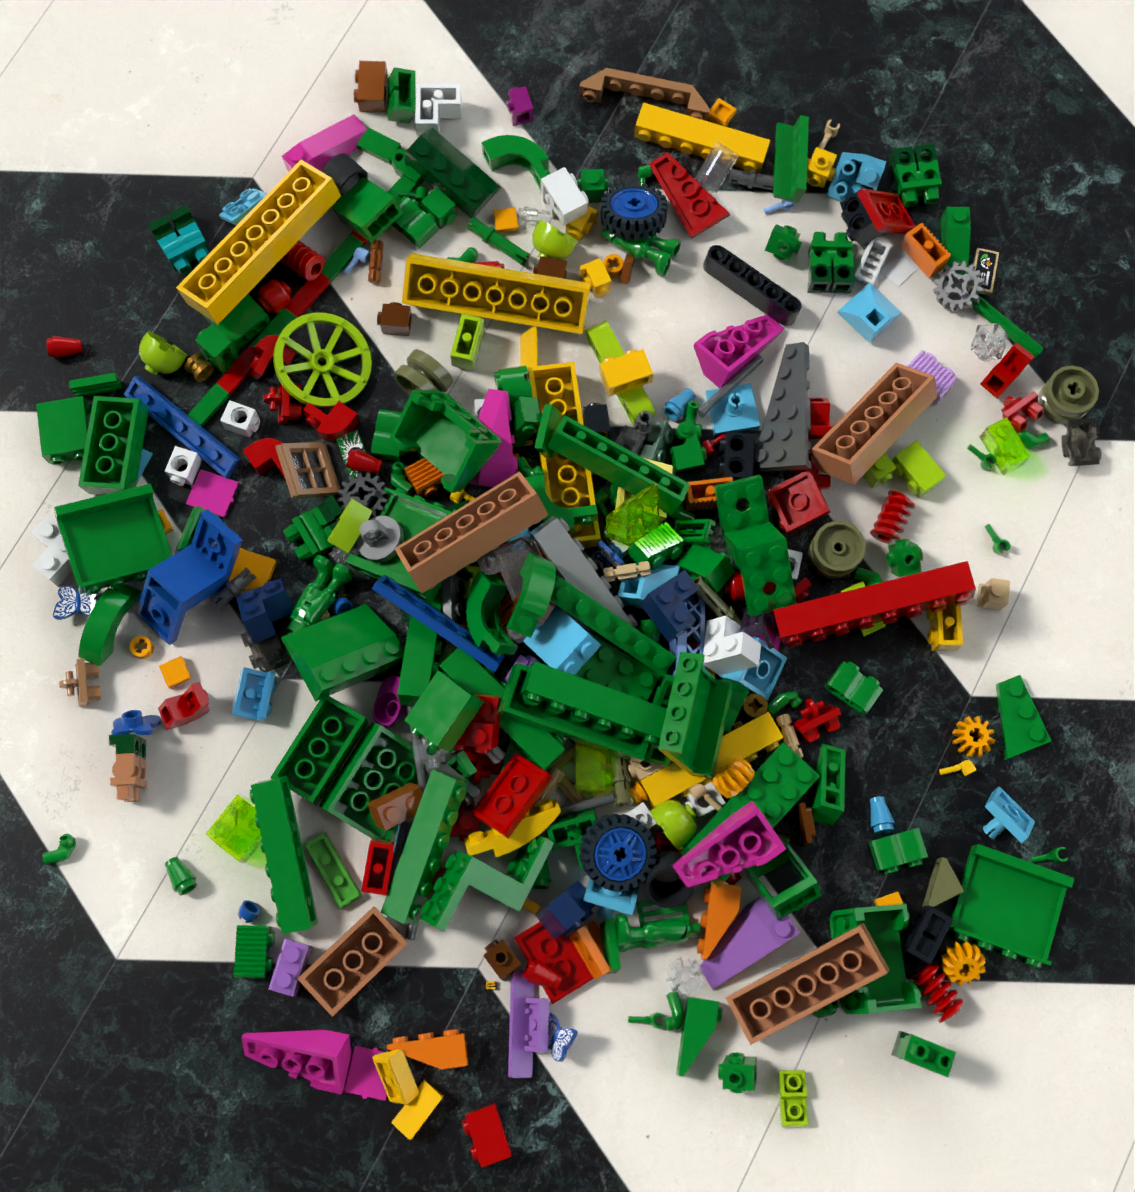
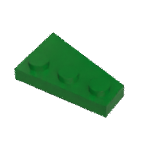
(1020, 719)

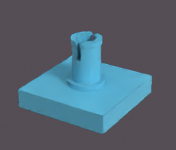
(735, 411)
(1007, 815)
(611, 900)

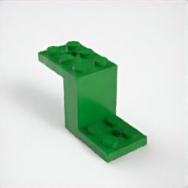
(755, 545)
(467, 871)

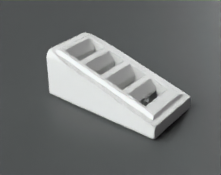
(877, 244)

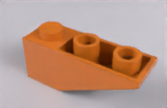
(720, 912)
(440, 1052)

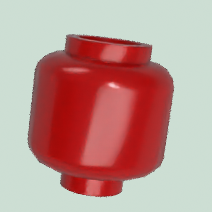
(274, 296)
(734, 587)

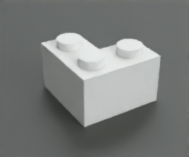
(436, 102)
(563, 196)
(54, 560)
(728, 648)

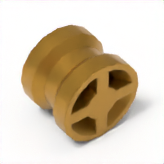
(199, 367)
(751, 710)

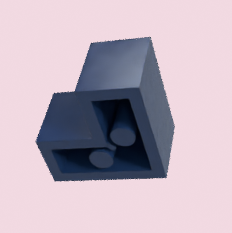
(263, 607)
(667, 607)
(564, 912)

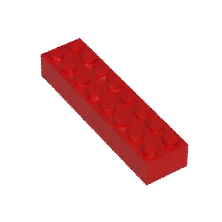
(875, 604)

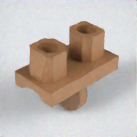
(83, 672)

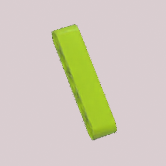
(606, 345)

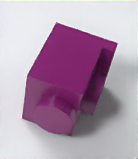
(520, 106)

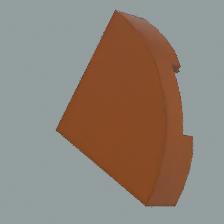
(627, 268)

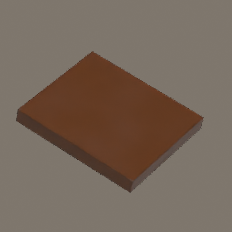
(805, 824)

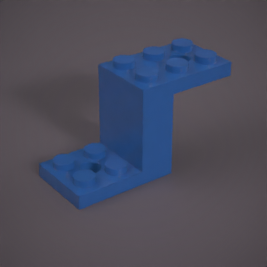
(188, 576)

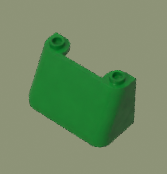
(445, 437)
(890, 990)

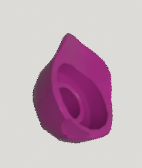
(386, 706)

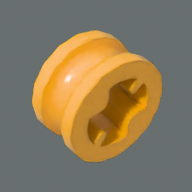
(610, 259)
(145, 652)
(637, 793)

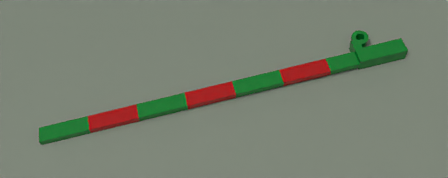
(301, 301)

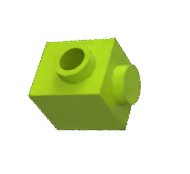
(880, 472)

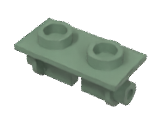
(661, 436)

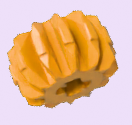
(980, 732)
(733, 777)
(963, 963)

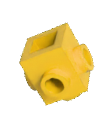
(820, 167)

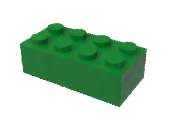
(113, 445)
(618, 671)
(321, 749)

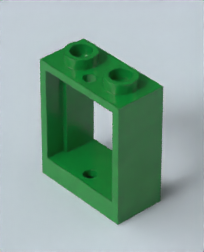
(795, 896)

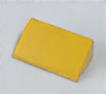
(529, 348)
(396, 1076)
(418, 1110)

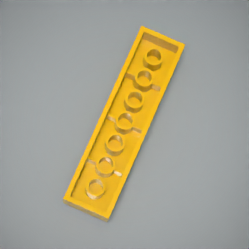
(259, 241)
(495, 293)
(565, 481)

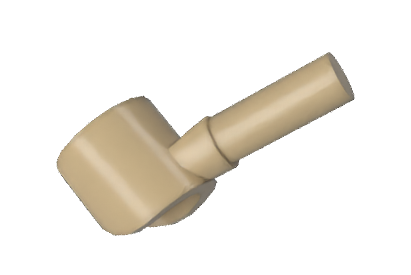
(829, 133)
(699, 790)

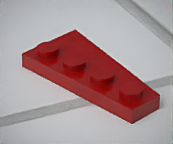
(690, 200)

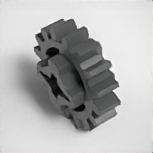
(360, 489)

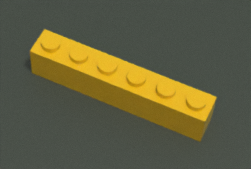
(699, 136)
(743, 742)

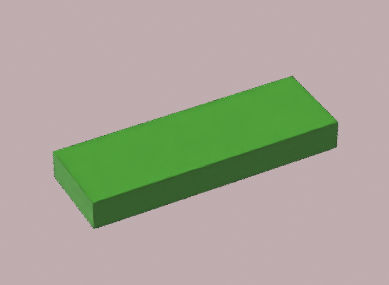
(333, 870)

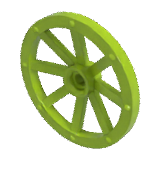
(323, 355)

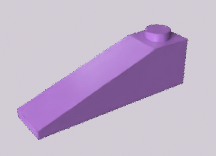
(747, 941)

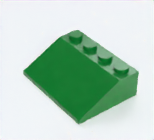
(343, 651)
(373, 770)

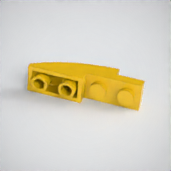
(533, 824)

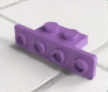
(527, 1026)

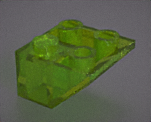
(634, 517)
(236, 830)

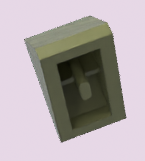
(942, 884)

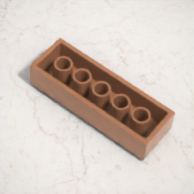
(874, 423)
(471, 532)
(807, 984)

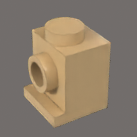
(993, 594)

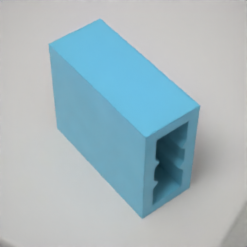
(562, 642)

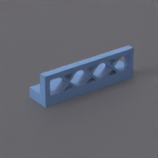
(680, 643)

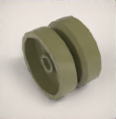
(422, 374)
(1068, 394)
(849, 546)

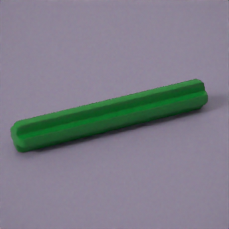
(1010, 328)

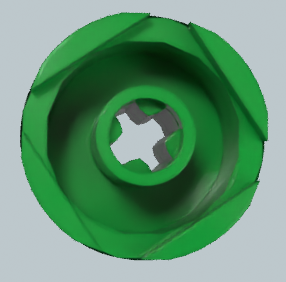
(514, 381)

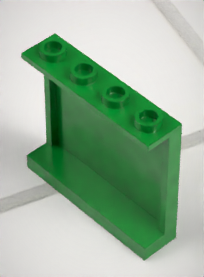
(413, 517)
(112, 538)
(695, 717)
(1009, 905)

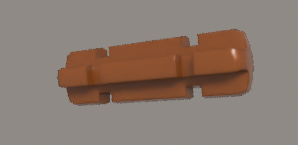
(375, 262)

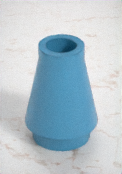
(677, 406)
(881, 818)

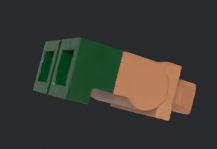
(129, 766)

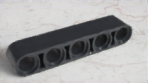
(752, 285)

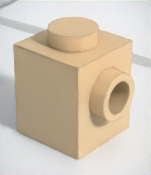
(642, 769)

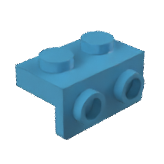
(254, 694)

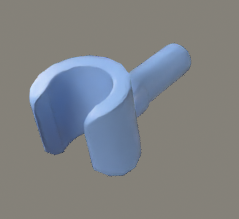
(786, 205)
(359, 255)

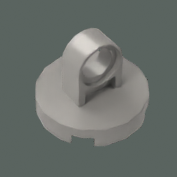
(379, 538)

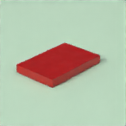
(886, 211)
(512, 795)
(557, 954)

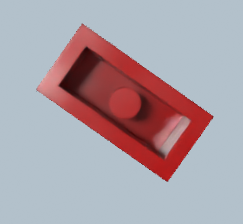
(378, 867)
(487, 1135)

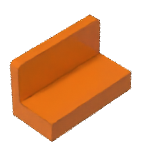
(590, 947)

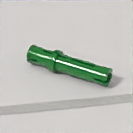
(490, 236)

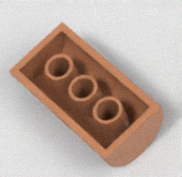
(353, 960)

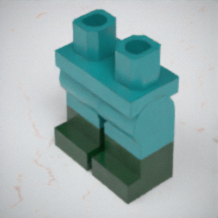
(180, 249)

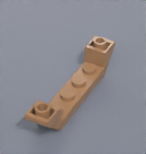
(636, 84)

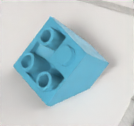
(855, 173)
(237, 211)
(869, 312)
(634, 590)

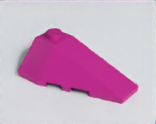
(327, 144)
(730, 350)
(497, 416)
(735, 844)
(311, 1054)

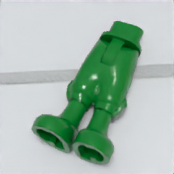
(641, 249)
(314, 599)
(653, 933)

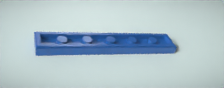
(184, 427)
(436, 621)

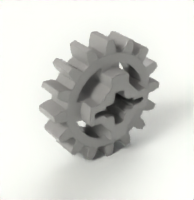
(950, 291)

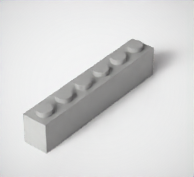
(574, 568)

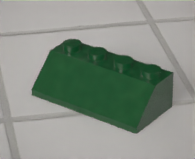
(451, 172)

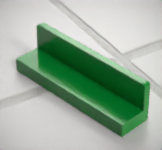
(791, 160)

